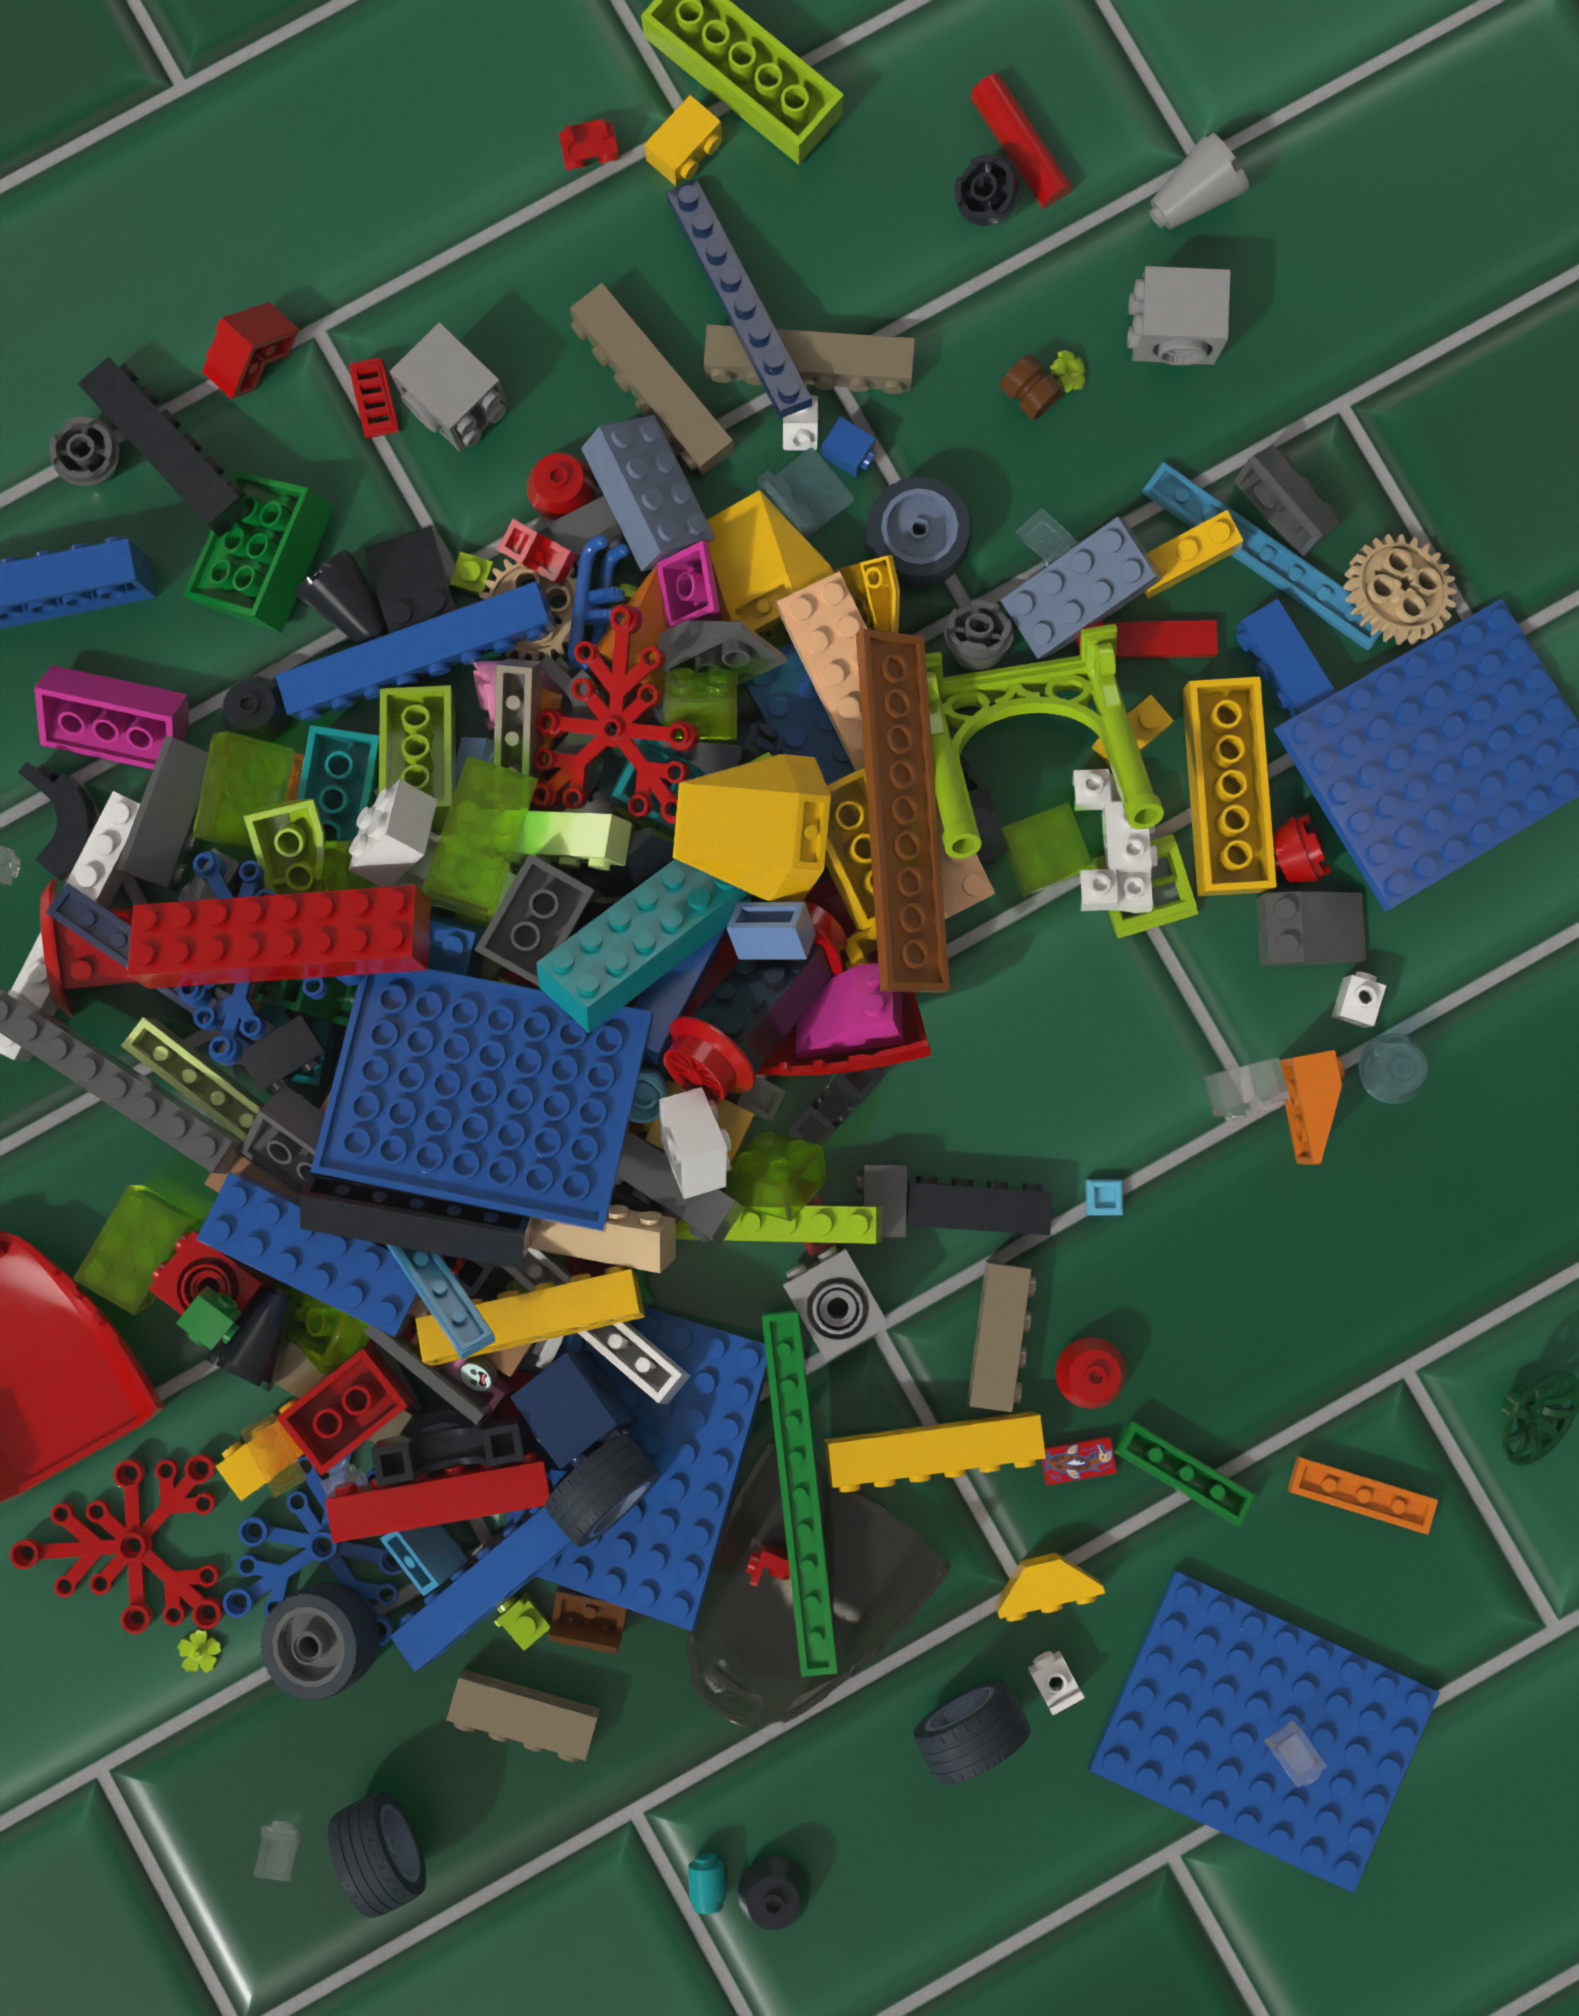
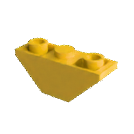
(1046, 1585)

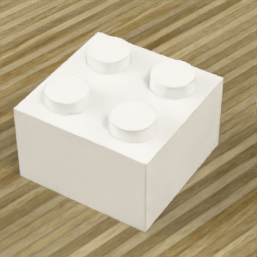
(392, 834)
(694, 1142)

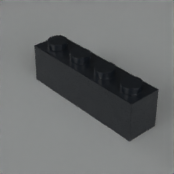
(979, 1207)

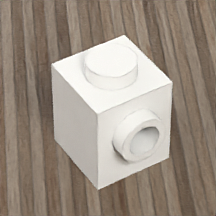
(1359, 1000)

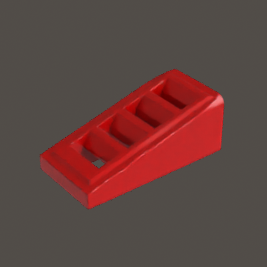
(369, 369)

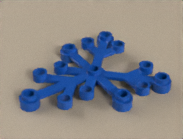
(237, 1006)
(276, 1575)

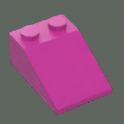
(851, 1015)

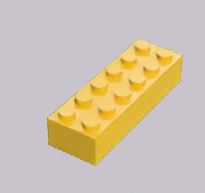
(1229, 786)

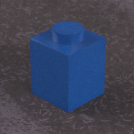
(849, 447)

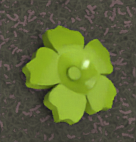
(1069, 371)
(200, 1651)

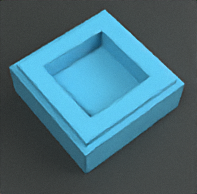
(1104, 1197)

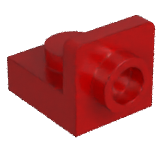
(771, 1558)

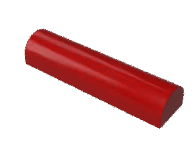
(1020, 140)

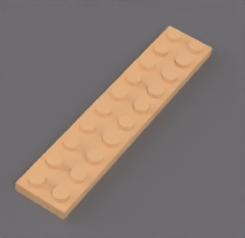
(824, 630)

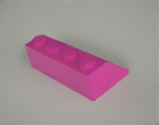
(107, 716)

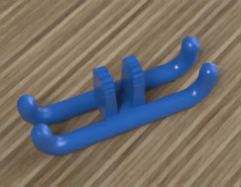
(594, 605)

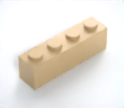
(630, 1239)

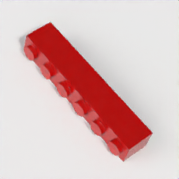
(438, 1498)

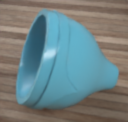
(650, 1089)

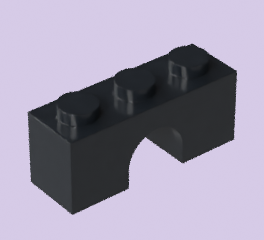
(834, 1105)

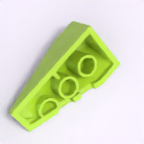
(289, 845)

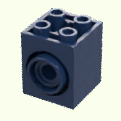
(574, 1408)

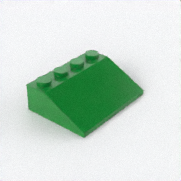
(263, 555)

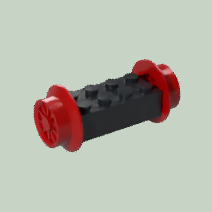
(751, 1014)

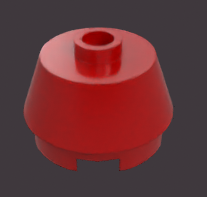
(560, 485)
(1299, 851)
(1090, 1372)

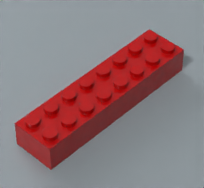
(280, 937)

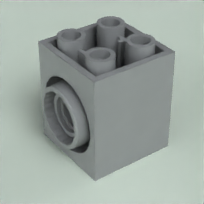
(1179, 315)
(449, 388)
(826, 1279)

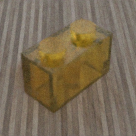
(273, 1454)

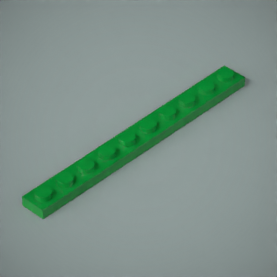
(800, 1493)

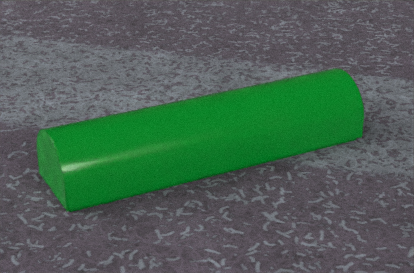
(1184, 1473)

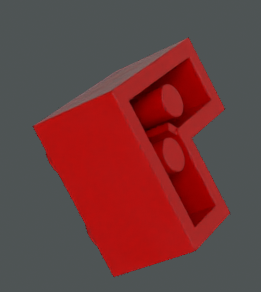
(244, 347)

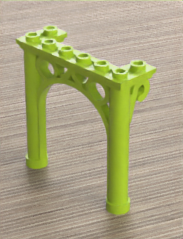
(1018, 692)

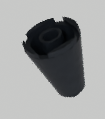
(344, 598)
(260, 1341)

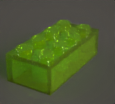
(479, 839)

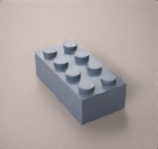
(646, 489)
(1081, 588)

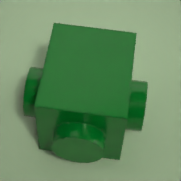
(210, 1318)

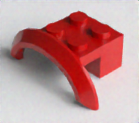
(73, 960)

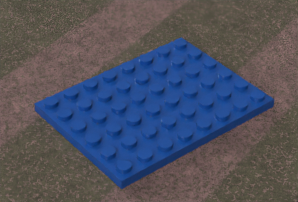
(1439, 754)
(482, 1097)
(667, 1544)
(1224, 1680)

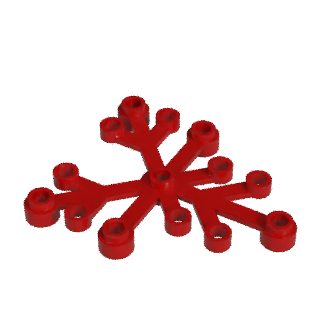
(618, 684)
(91, 1547)

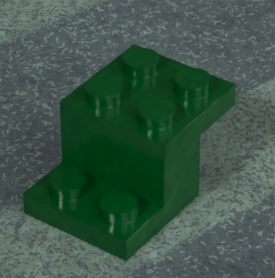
(290, 995)

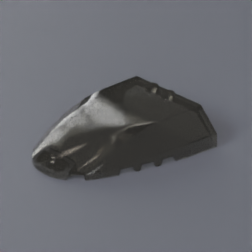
(746, 1635)

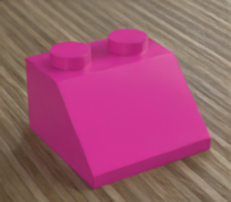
(689, 586)

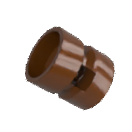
(1028, 384)

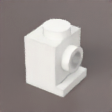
(1062, 1695)

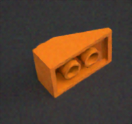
(650, 603)
(1314, 1092)

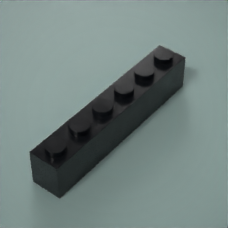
(164, 447)
(413, 1221)

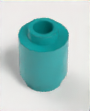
(707, 1884)

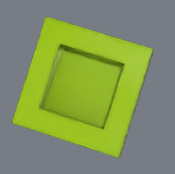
(470, 573)

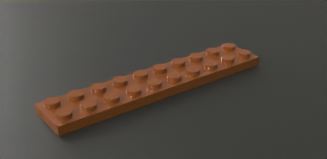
(902, 812)

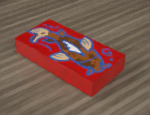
(1078, 1460)

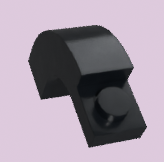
(74, 815)

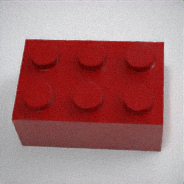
(345, 1409)

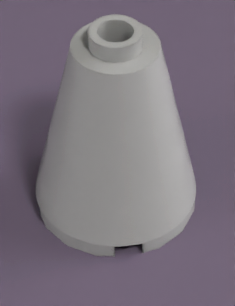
(1199, 184)

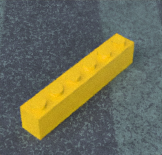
(544, 1313)
(933, 1450)

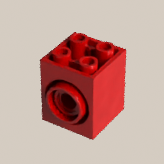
(200, 1266)

